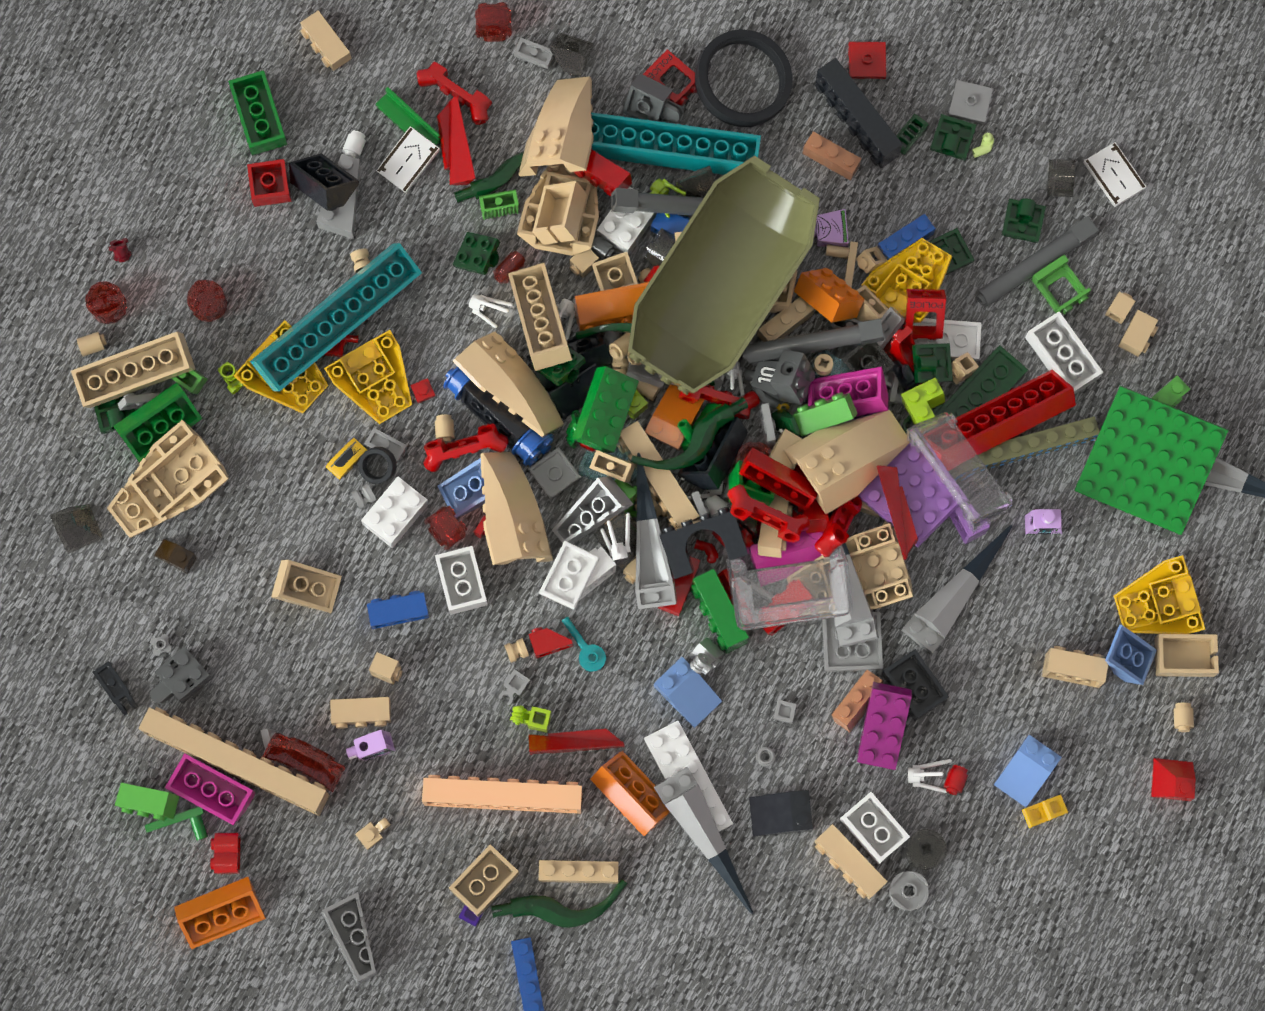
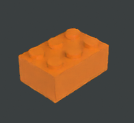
(829, 295)

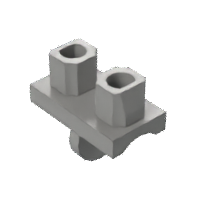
(892, 385)

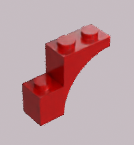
(902, 346)

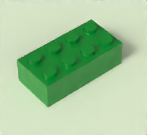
(257, 112)
(605, 409)
(155, 419)
(719, 610)

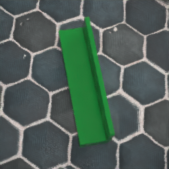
(405, 117)

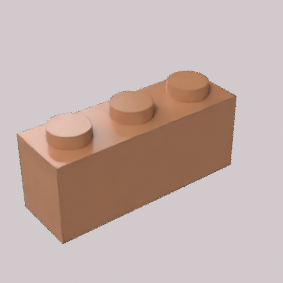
(831, 156)
(856, 702)

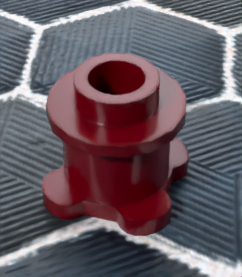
(120, 250)

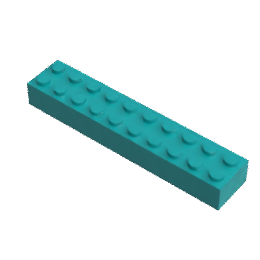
(671, 144)
(336, 317)

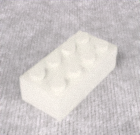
(1064, 352)

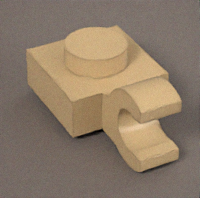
(371, 834)

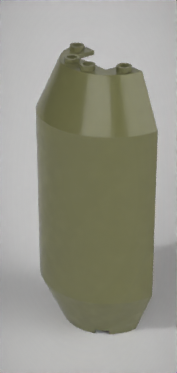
(722, 276)

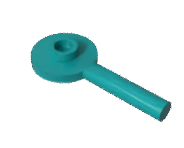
(591, 656)

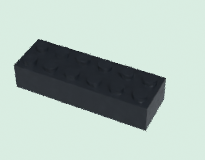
(858, 113)

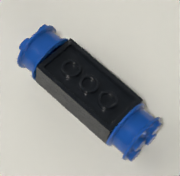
(521, 438)

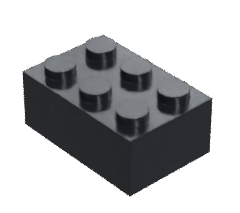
(914, 674)

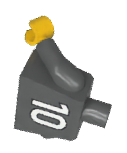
(761, 383)

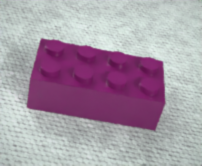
(884, 725)

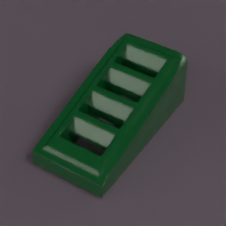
(919, 122)
(785, 420)

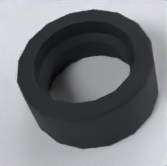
(362, 465)

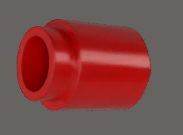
(955, 780)

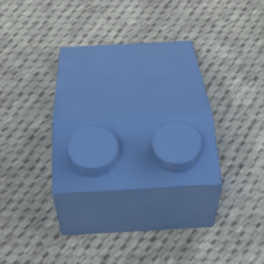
(464, 489)
(1130, 656)
(687, 692)
(1027, 770)

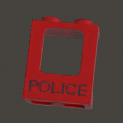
(662, 65)
(926, 301)

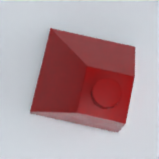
(1173, 779)

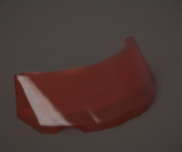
(306, 759)

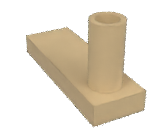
(848, 253)

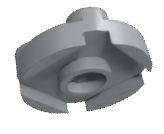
(908, 879)

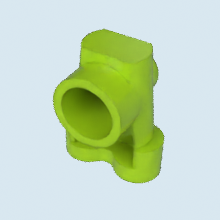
(233, 384)

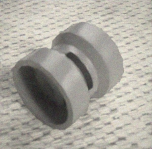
(366, 492)

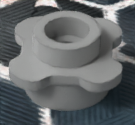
(157, 649)

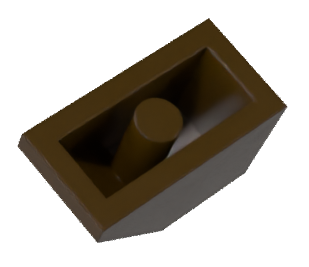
(175, 555)

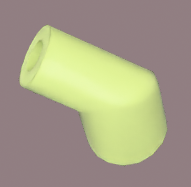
(986, 145)

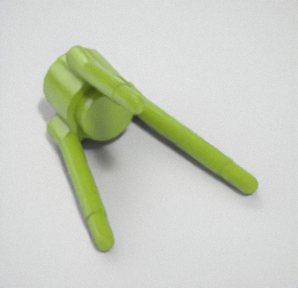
(661, 187)

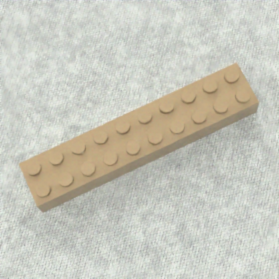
(233, 761)

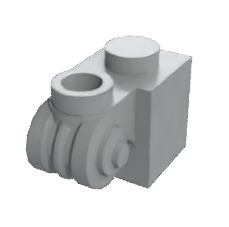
(705, 657)

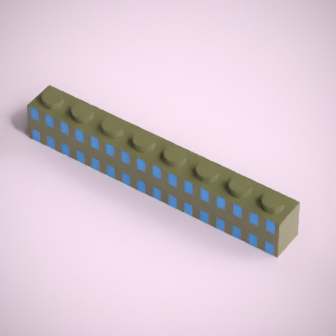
(1041, 442)

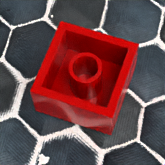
(269, 182)

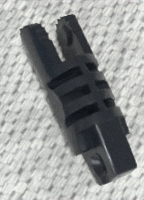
(905, 376)

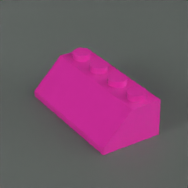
(865, 388)
(795, 552)
(210, 789)

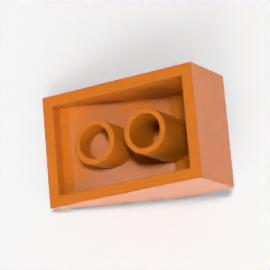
(667, 416)

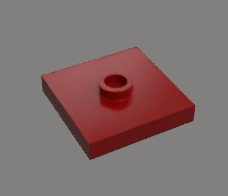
(867, 60)

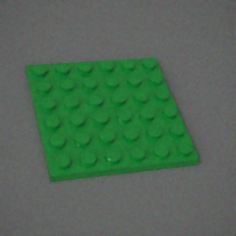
(1151, 460)

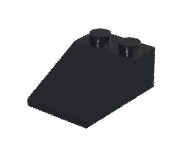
(781, 813)

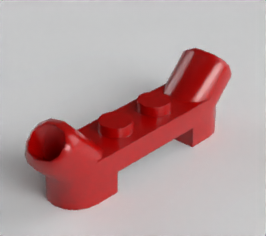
(437, 75)
(710, 394)
(486, 438)
(745, 506)
(837, 527)

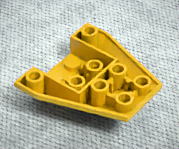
(915, 267)
(374, 377)
(298, 393)
(1161, 601)

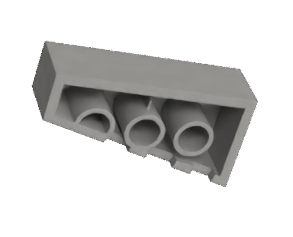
(343, 218)
(594, 508)
(350, 933)

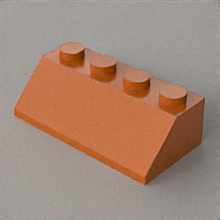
(607, 306)
(631, 792)
(219, 912)

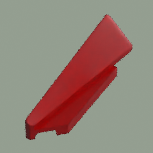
(455, 144)
(898, 509)
(573, 741)

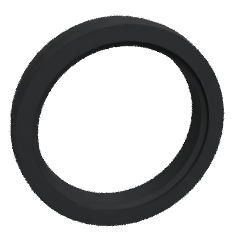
(760, 42)

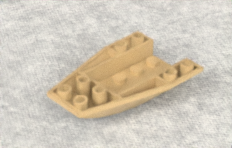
(880, 566)

